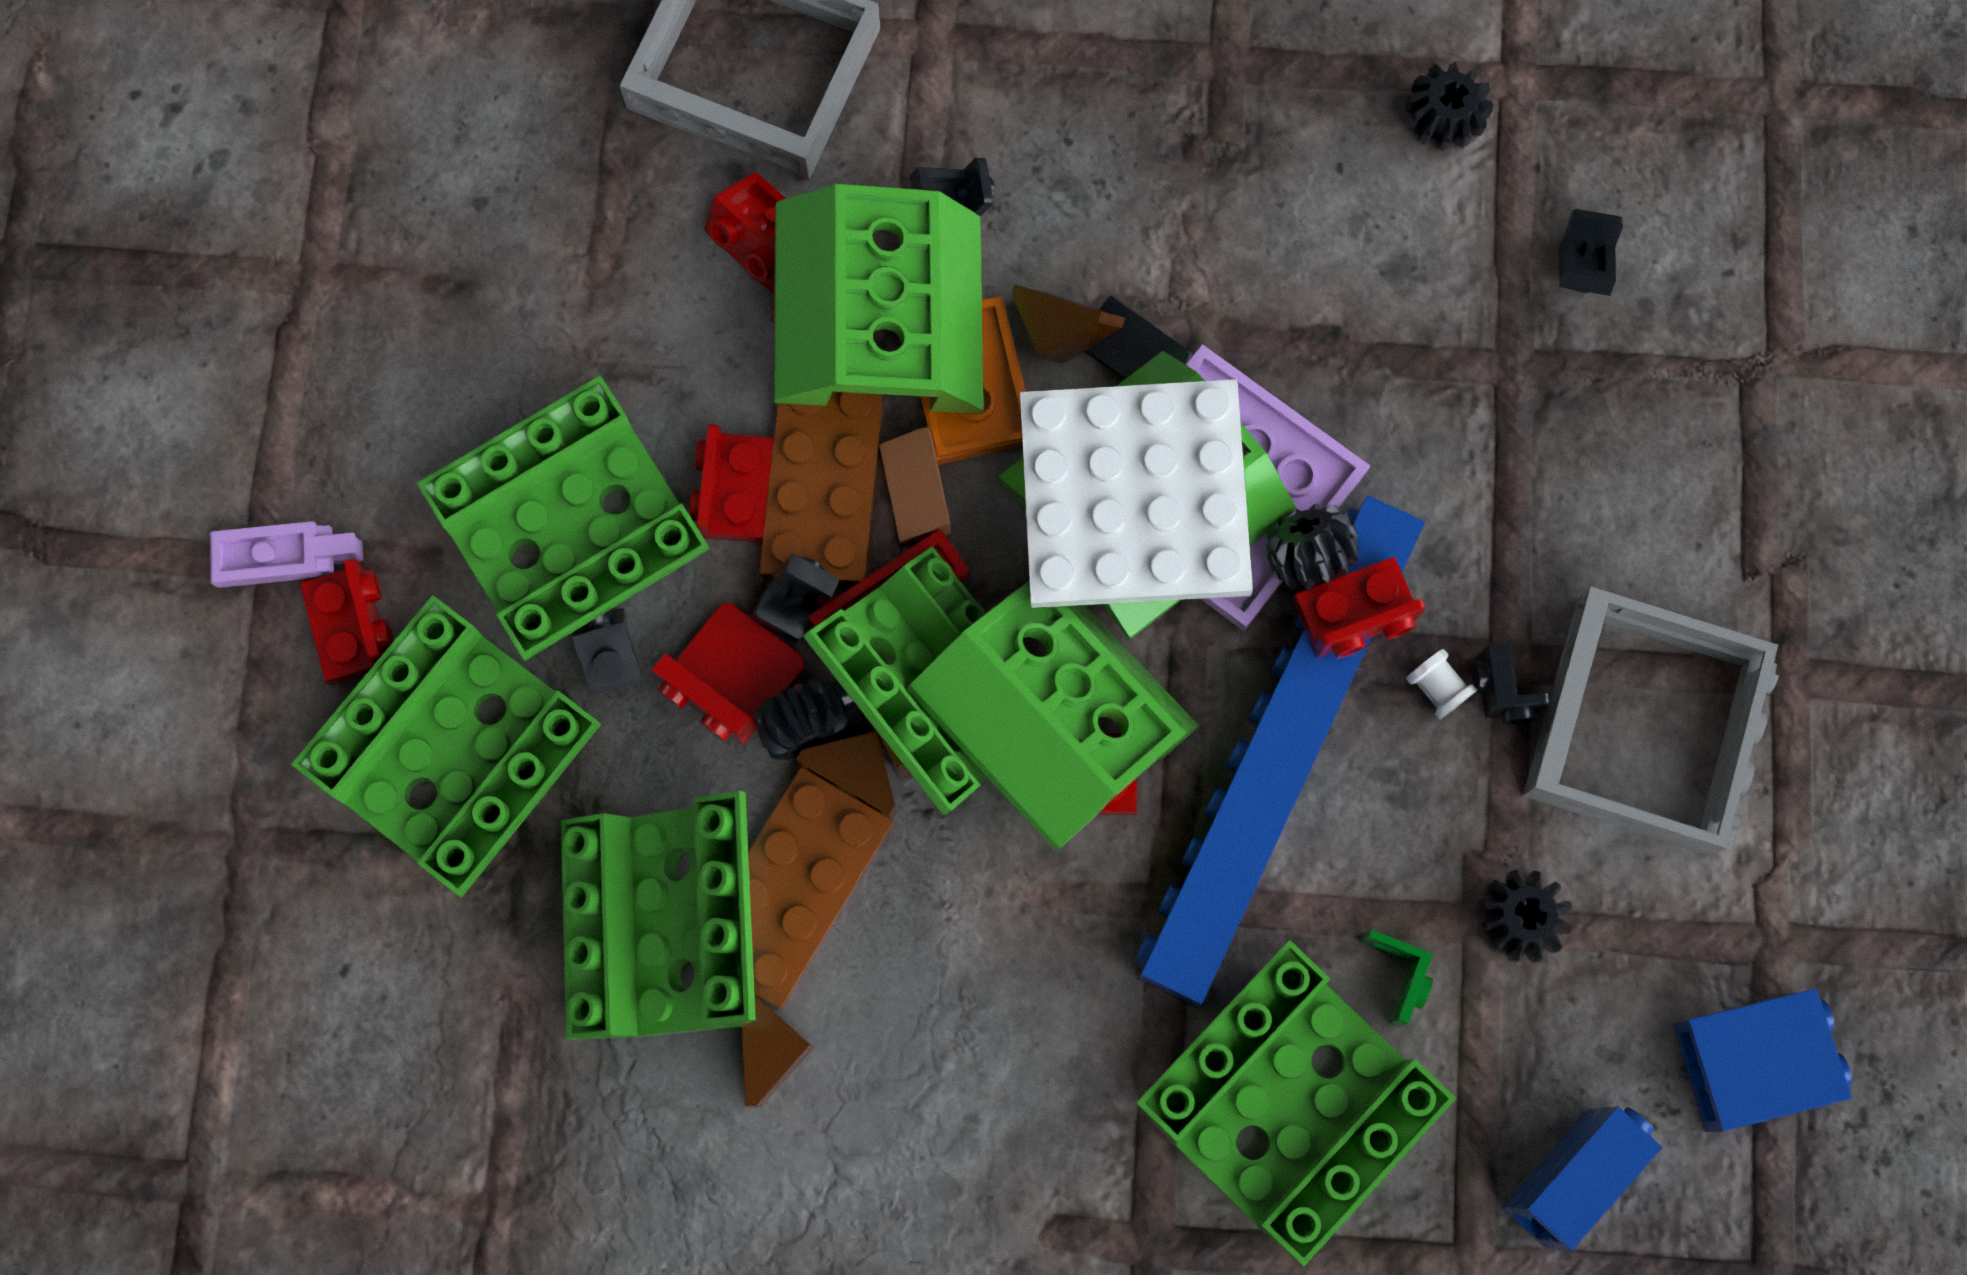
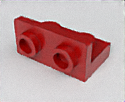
(745, 226)
(732, 486)
(1358, 608)
(346, 622)

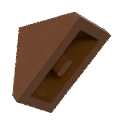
(1061, 326)
(855, 768)
(769, 1054)

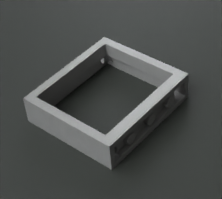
(734, 129)
(1743, 728)

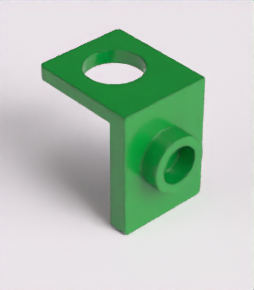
(1416, 984)

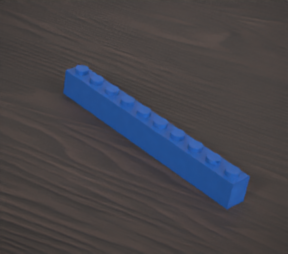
(1263, 788)

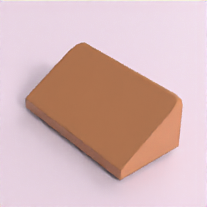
(915, 486)

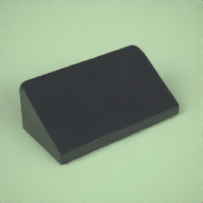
(1134, 343)

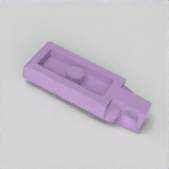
(278, 553)

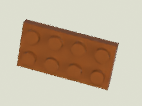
(824, 485)
(804, 876)

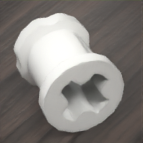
(1441, 684)

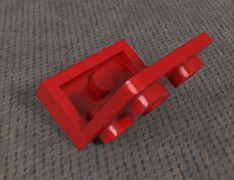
(729, 672)

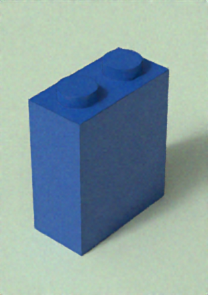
(1763, 1061)
(1583, 1176)

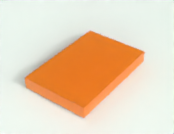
(1000, 425)

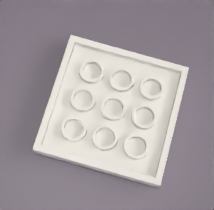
(1135, 494)

